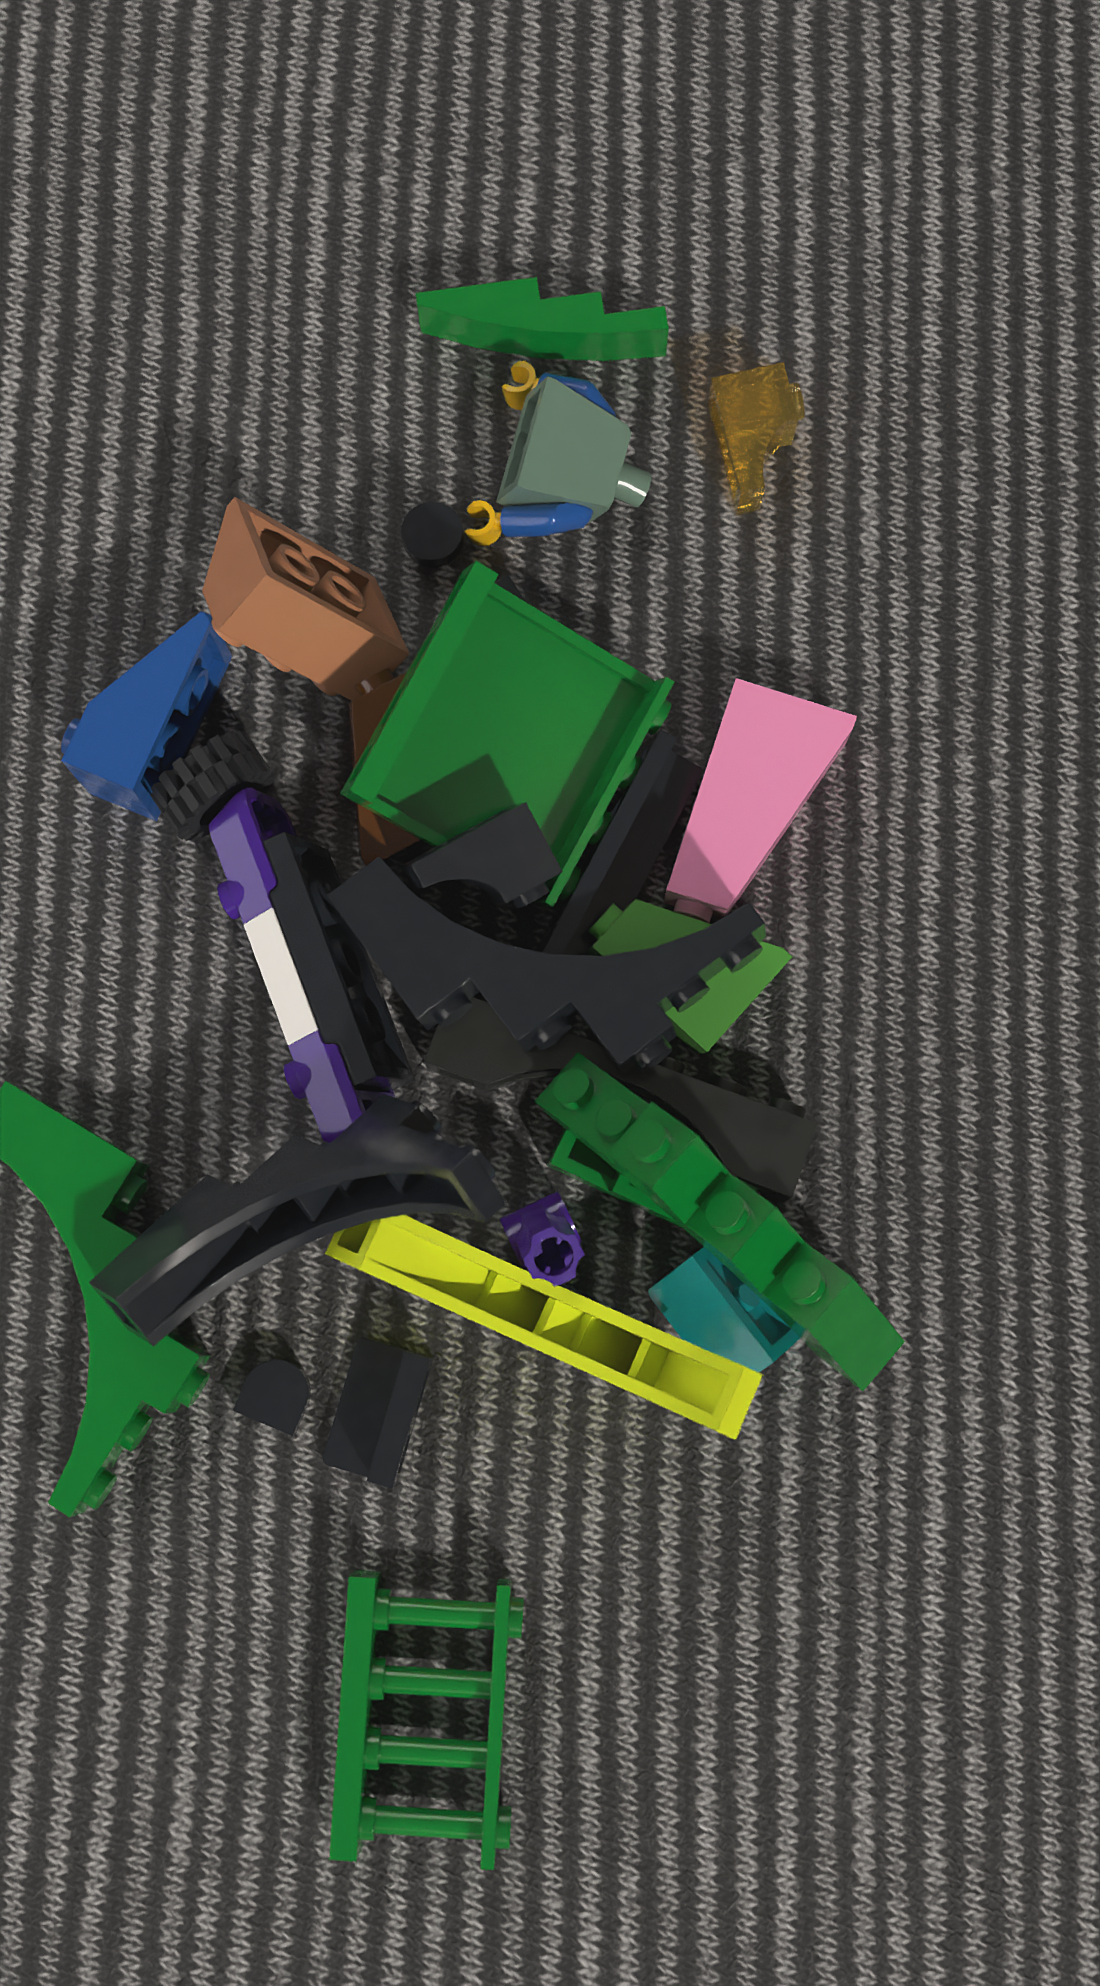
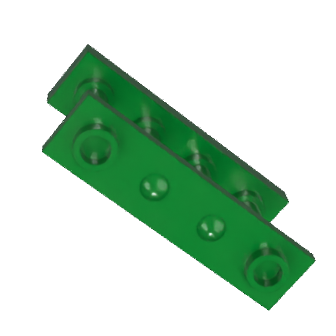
(365, 1747)

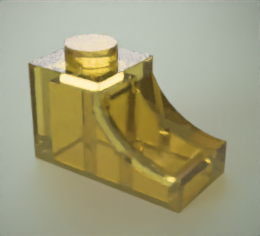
(751, 419)

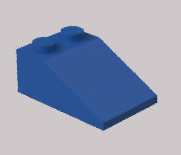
(147, 718)

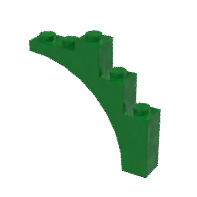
(84, 1189)
(725, 1217)

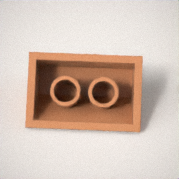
(298, 604)

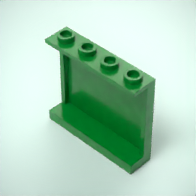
(508, 715)

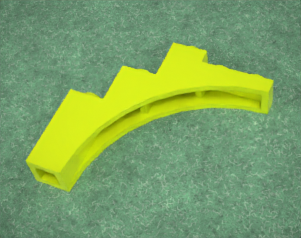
(552, 1320)

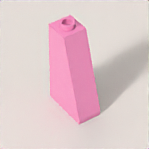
(754, 785)

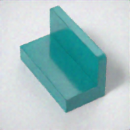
(721, 1313)

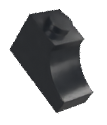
(499, 855)

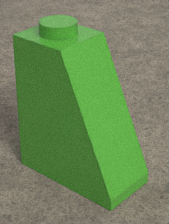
(730, 993)

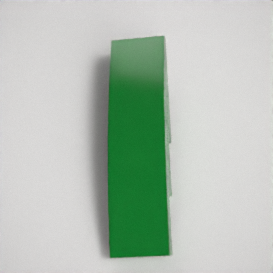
(517, 322)

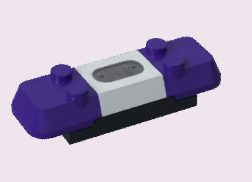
(310, 962)

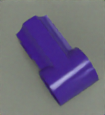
(545, 1239)

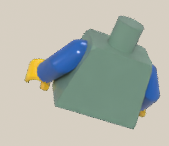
(561, 461)

